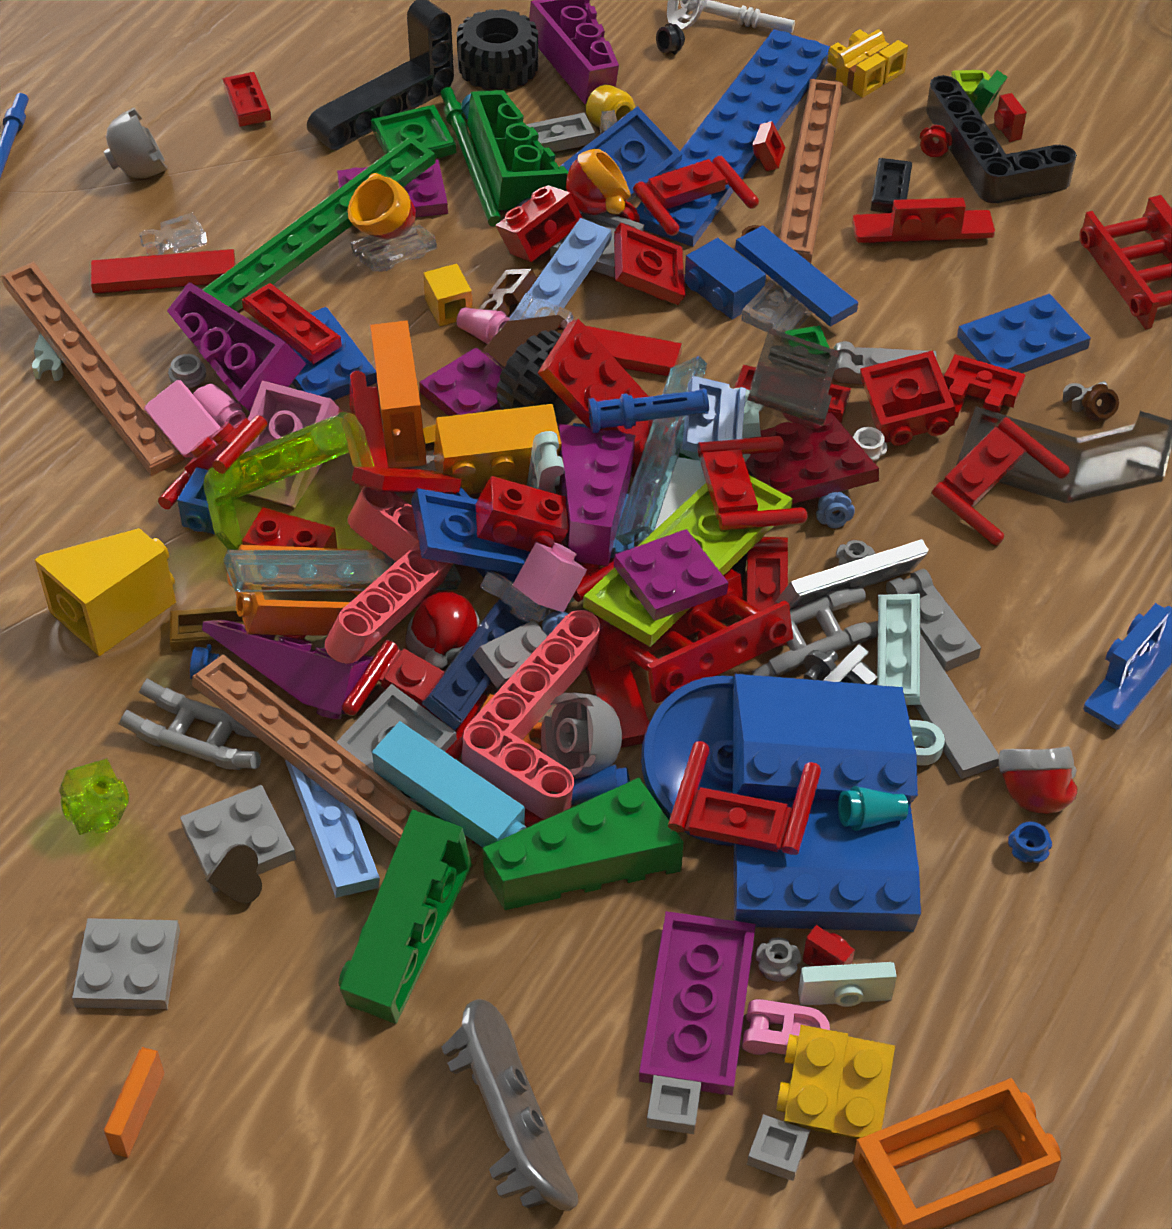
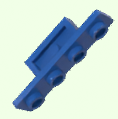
(1133, 667)

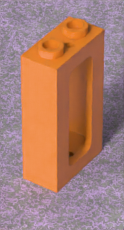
(398, 395)
(286, 616)
(992, 1108)

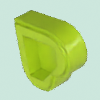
(969, 80)

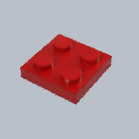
(649, 264)

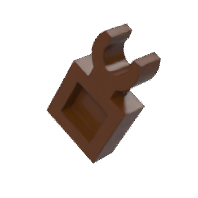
(509, 290)

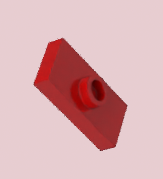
(246, 99)

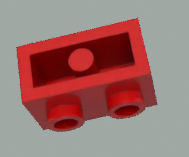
(539, 223)
(520, 515)
(285, 530)

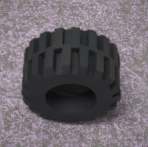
(497, 49)
(520, 379)

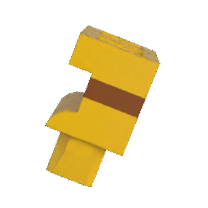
(867, 61)

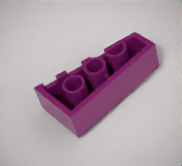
(575, 44)
(234, 345)
(594, 488)

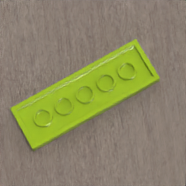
(618, 604)

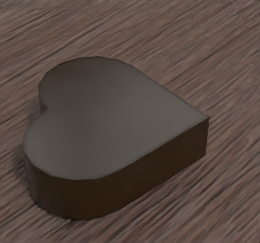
(236, 874)

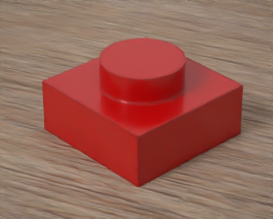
(1010, 117)
(768, 146)
(826, 949)

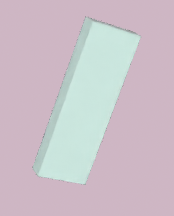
(899, 644)

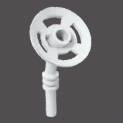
(740, 14)

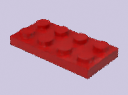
(585, 369)

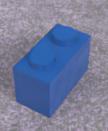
(723, 277)

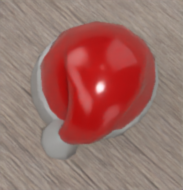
(441, 628)
(1039, 778)

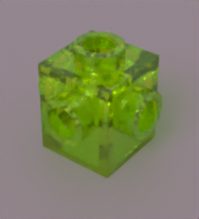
(93, 797)

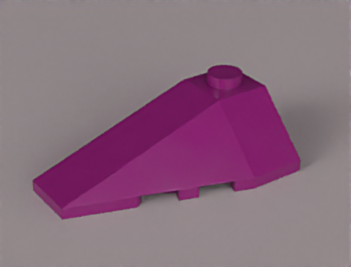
(293, 665)

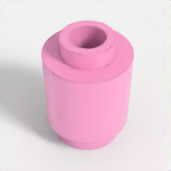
(219, 405)

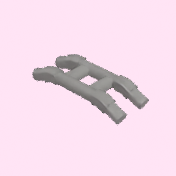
(835, 637)
(187, 710)

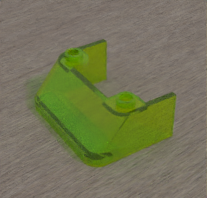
(278, 461)

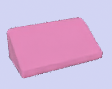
(181, 417)

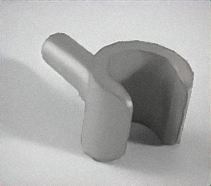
(1076, 392)

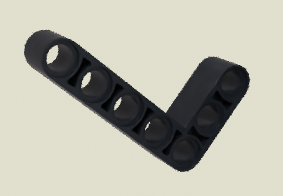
(398, 89)
(989, 169)

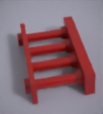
(1116, 261)
(708, 656)

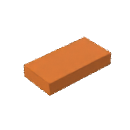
(134, 1102)

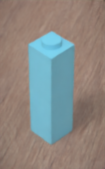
(447, 786)

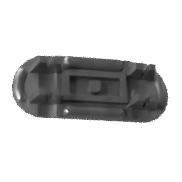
(533, 1159)

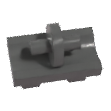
(851, 670)

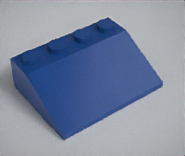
(848, 729)
(836, 880)

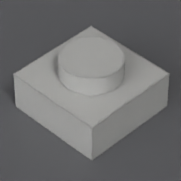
(673, 1104)
(778, 1147)

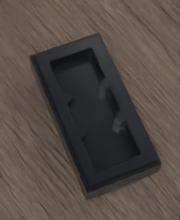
(890, 183)

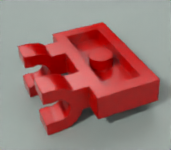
(982, 380)

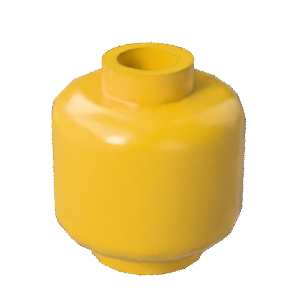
(608, 99)

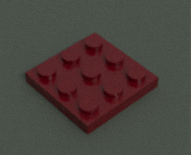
(813, 461)

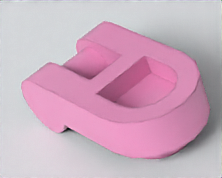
(763, 1013)

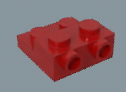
(908, 398)

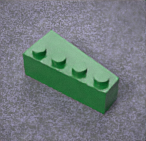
(510, 150)
(581, 848)
(406, 916)

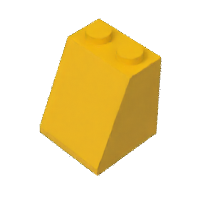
(107, 586)

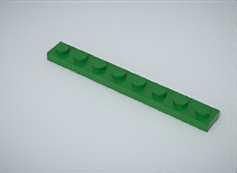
(314, 228)

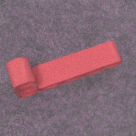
(390, 527)
(549, 674)

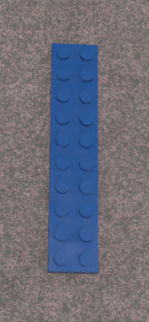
(760, 94)

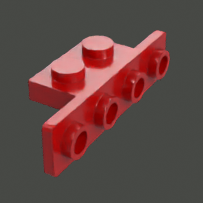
(924, 221)

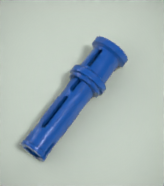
(627, 411)

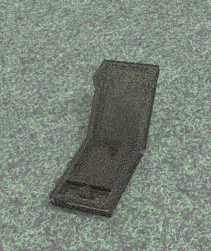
(793, 379)
(1097, 462)

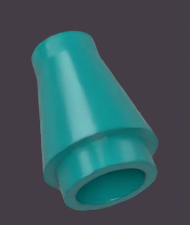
(868, 808)

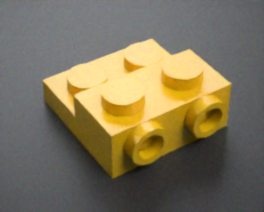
(836, 1082)

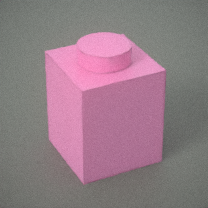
(550, 576)

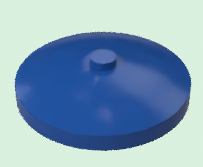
(689, 715)

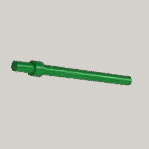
(454, 117)

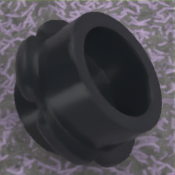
(670, 38)

